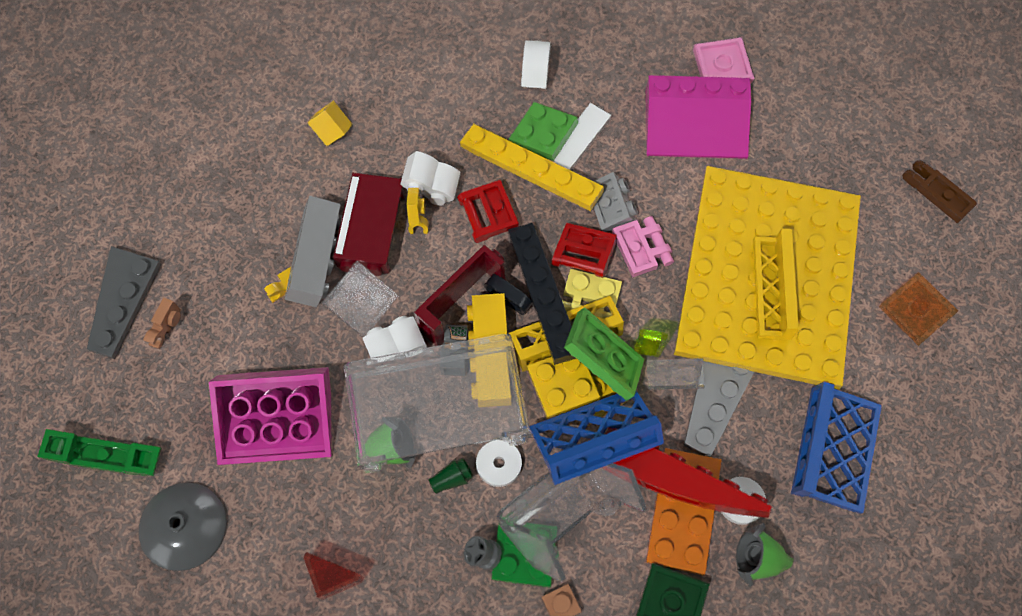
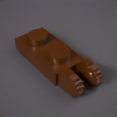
(940, 191)

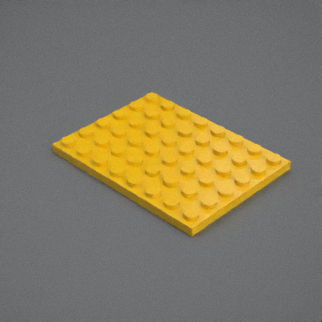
(720, 291)

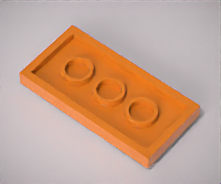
(681, 530)

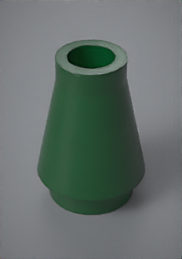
(451, 476)

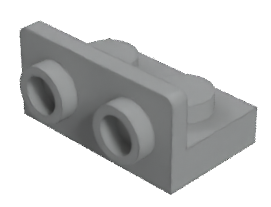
(614, 205)

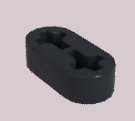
(513, 297)

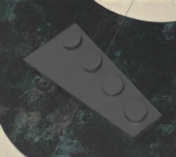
(120, 298)

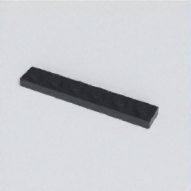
(542, 290)

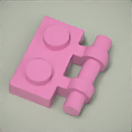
(636, 250)

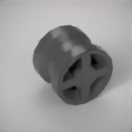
(482, 553)

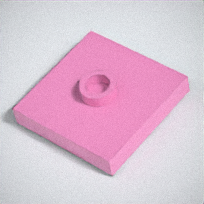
(723, 59)

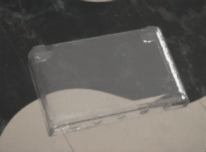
(435, 400)

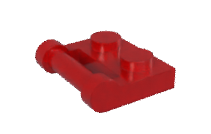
(496, 207)
(584, 242)

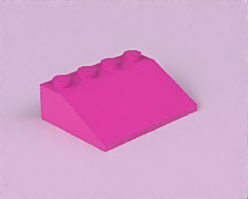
(698, 116)
(271, 415)

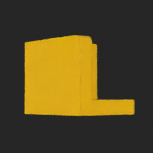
(330, 123)

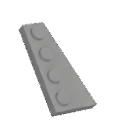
(715, 406)

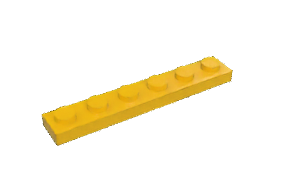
(532, 167)

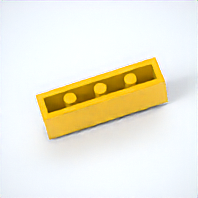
(487, 315)

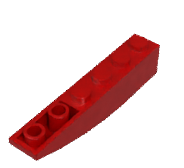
(691, 485)

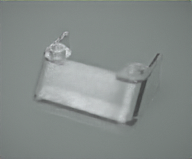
(550, 511)

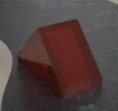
(328, 577)

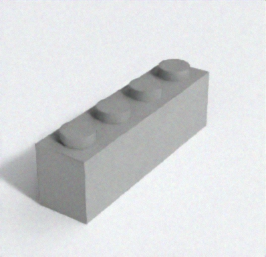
(313, 251)

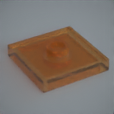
(918, 309)

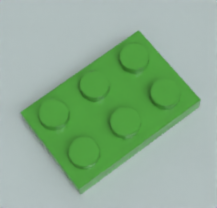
(604, 354)

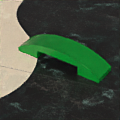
(99, 454)

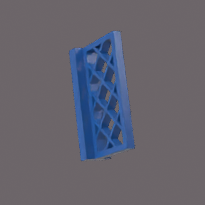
(813, 443)
(603, 448)

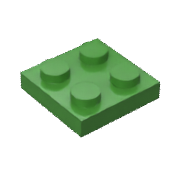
(544, 130)

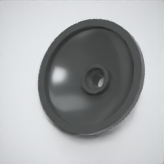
(197, 536)

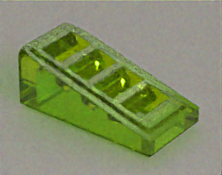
(650, 342)

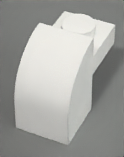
(535, 64)

